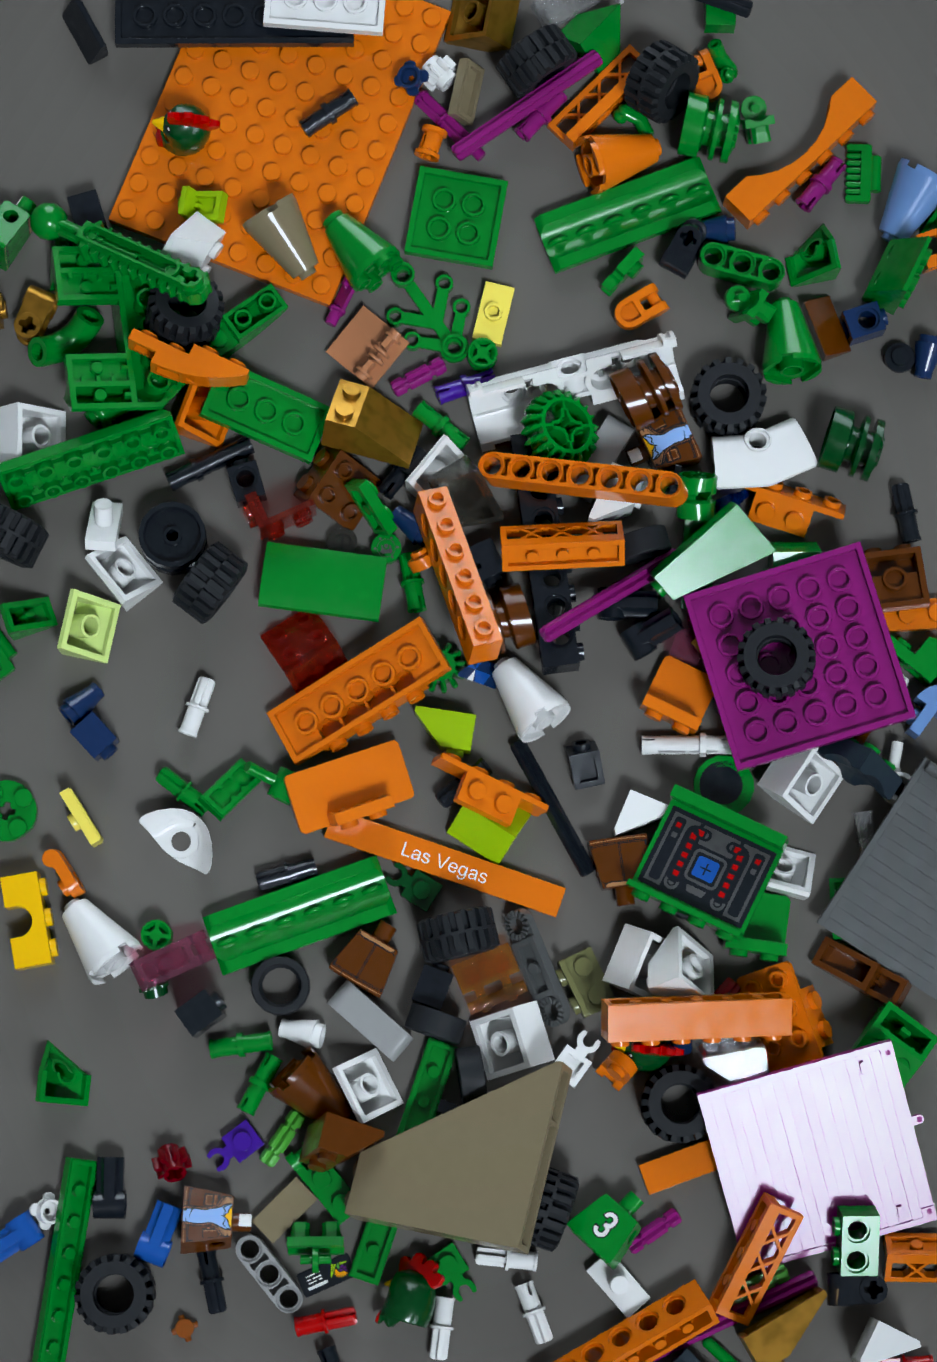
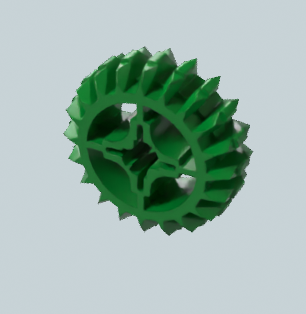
(565, 423)

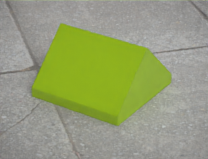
(485, 835)

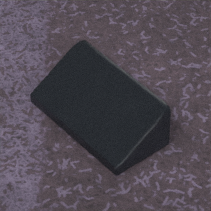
(84, 32)

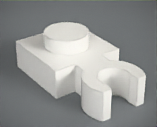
(576, 1058)

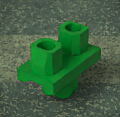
(756, 122)
(748, 305)
(315, 1249)

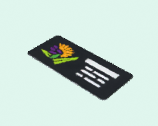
(328, 1275)

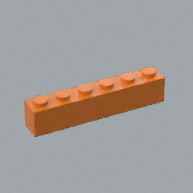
(696, 1017)

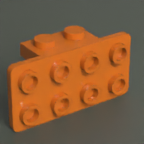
(349, 788)
(809, 1025)

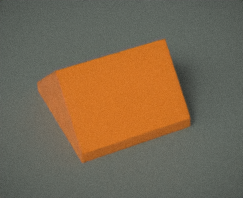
(195, 427)

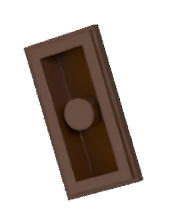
(825, 328)

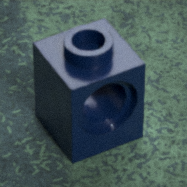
(854, 331)
(95, 737)

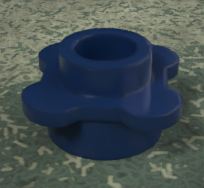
(410, 69)

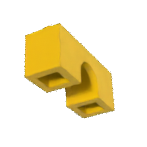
(36, 946)

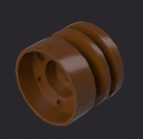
(646, 391)
(513, 617)

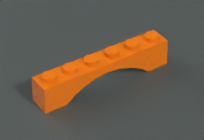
(758, 193)

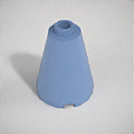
(909, 201)

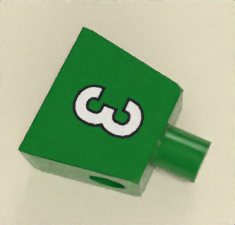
(608, 1227)

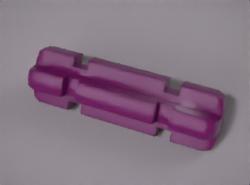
(418, 376)
(655, 1230)

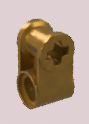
(36, 310)

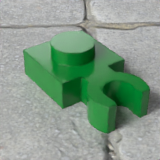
(628, 267)
(452, 1267)

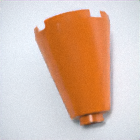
(614, 158)

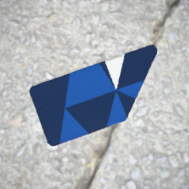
(479, 673)

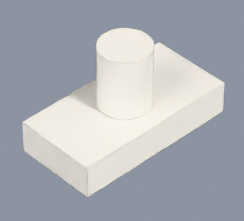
(103, 525)
(619, 1286)

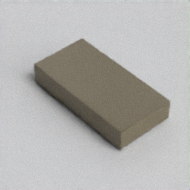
(466, 91)
(284, 1210)

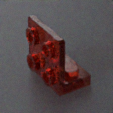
(304, 649)

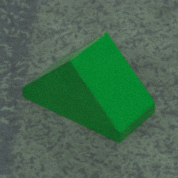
(28, 617)

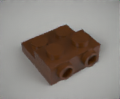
(898, 577)

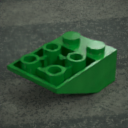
(898, 272)
(909, 1038)

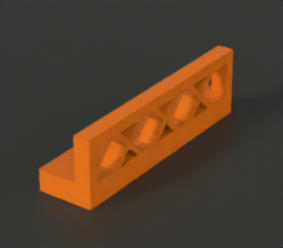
(605, 104)
(562, 548)
(911, 1249)
(745, 1254)

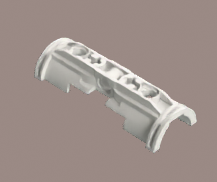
(500, 413)

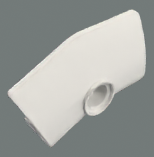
(782, 456)

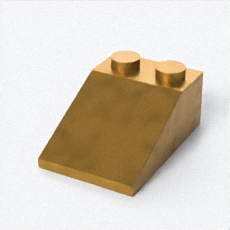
(370, 425)
(779, 1332)

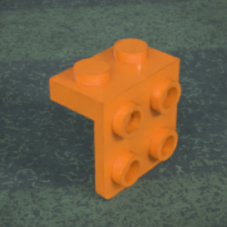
(678, 696)

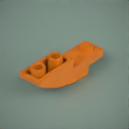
(198, 368)

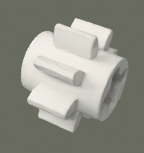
(441, 73)

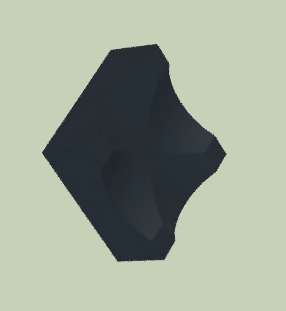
(863, 765)

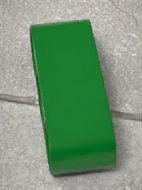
(756, 264)

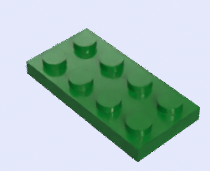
(269, 415)

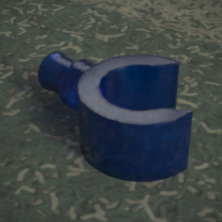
(737, 498)

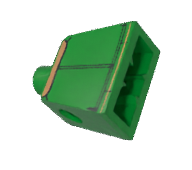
(14, 229)

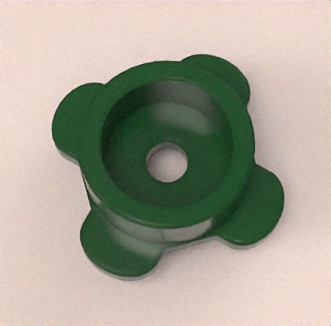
(155, 992)

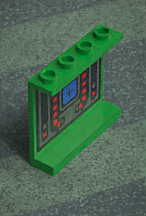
(708, 864)

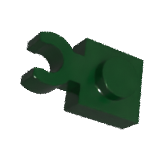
(418, 889)

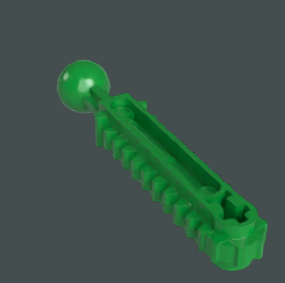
(124, 254)

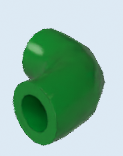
(68, 340)

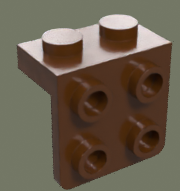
(326, 486)

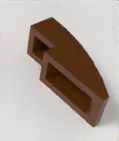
(861, 973)

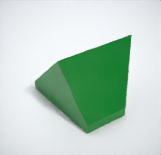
(596, 31)
(814, 260)
(61, 1079)

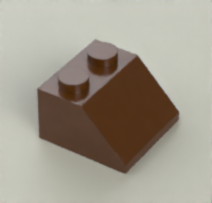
(335, 1140)

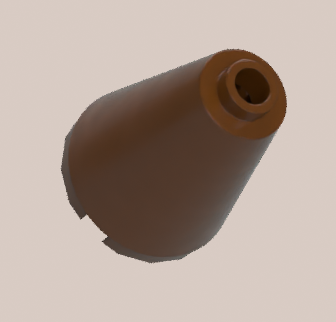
(310, 1088)

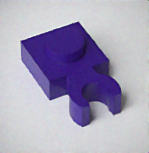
(239, 1142)

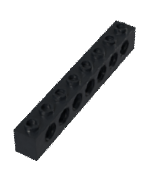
(553, 657)

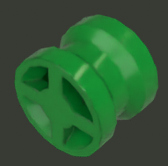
(482, 349)
(152, 933)

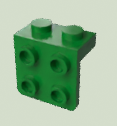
(765, 931)

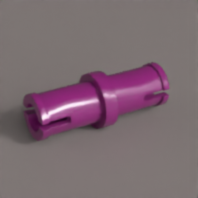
(539, 117)
(820, 184)

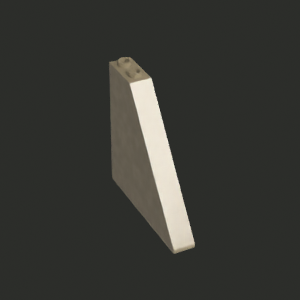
(469, 1170)

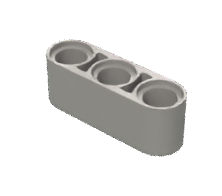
(612, 441)
(370, 1020)
(272, 1289)

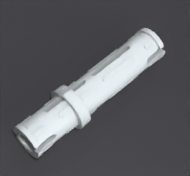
(679, 744)

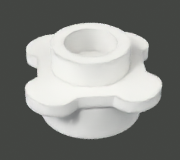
(38, 1210)

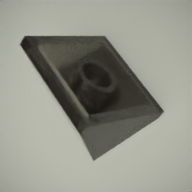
(468, 492)

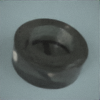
(342, 540)

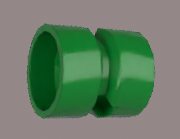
(699, 503)

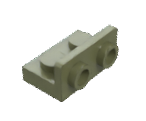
(585, 982)

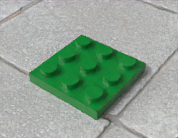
(456, 217)

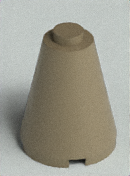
(284, 237)

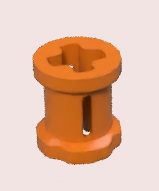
(430, 143)

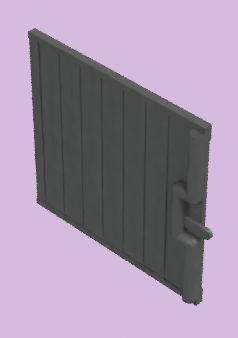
(891, 890)

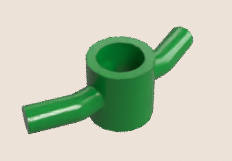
(277, 789)

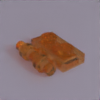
(484, 970)

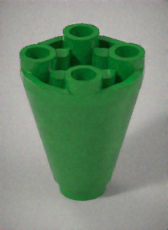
(360, 251)

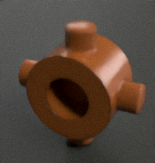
(184, 1328)

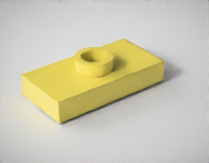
(493, 312)
(79, 817)

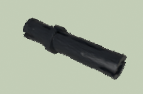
(209, 463)

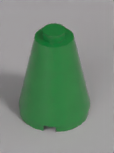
(789, 346)

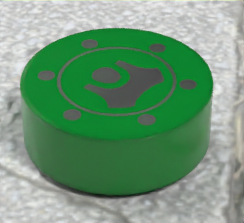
(386, 547)

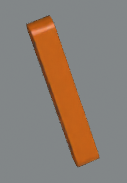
(594, 487)

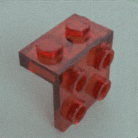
(275, 526)

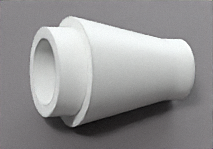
(303, 1032)

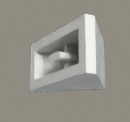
(638, 812)

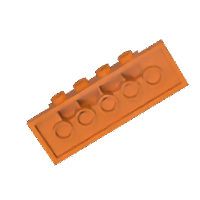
(360, 693)

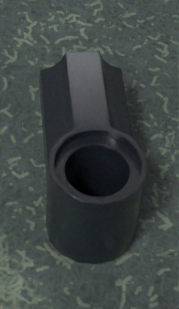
(635, 605)
(646, 636)
(110, 1196)

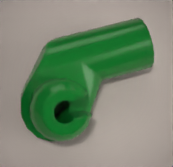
(722, 61)

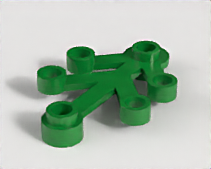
(431, 317)

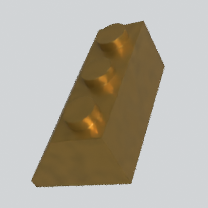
(482, 24)

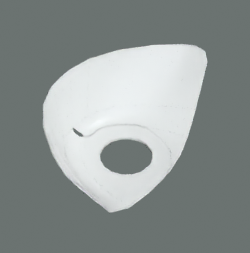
(167, 822)

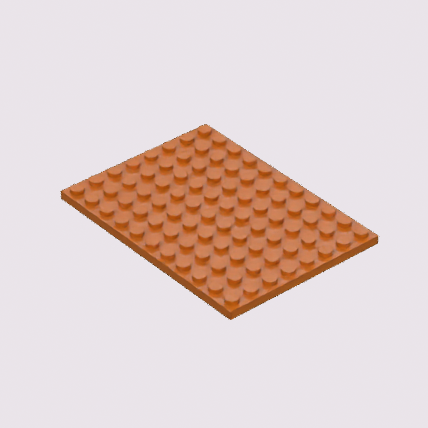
(265, 152)

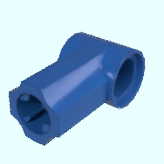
(19, 1235)
(156, 1240)

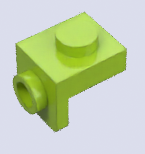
(208, 203)

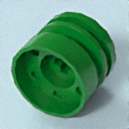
(708, 128)

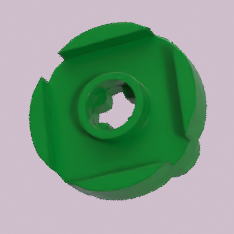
(25, 811)

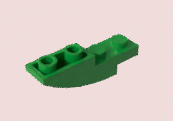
(248, 320)

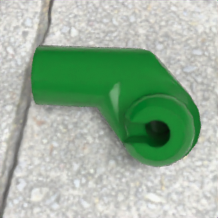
(641, 122)

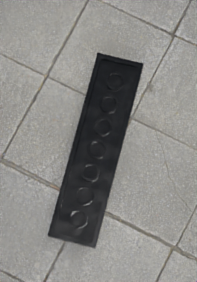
(209, 25)

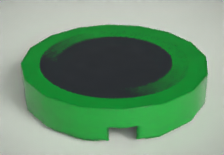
(722, 784)

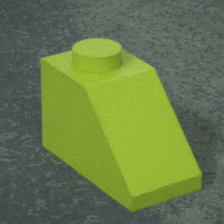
(448, 729)

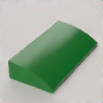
(322, 581)

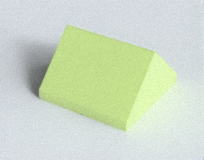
(88, 627)

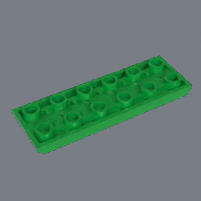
(626, 214)
(90, 459)
(299, 915)

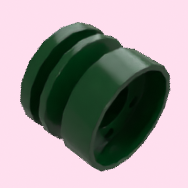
(851, 444)

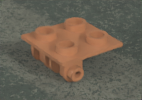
(367, 347)

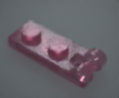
(171, 961)

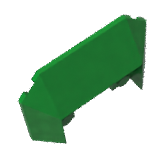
(108, 379)

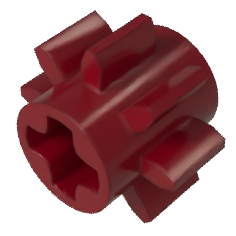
(171, 1162)

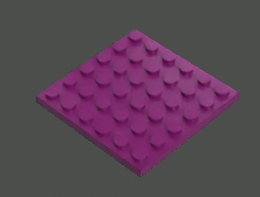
(856, 668)

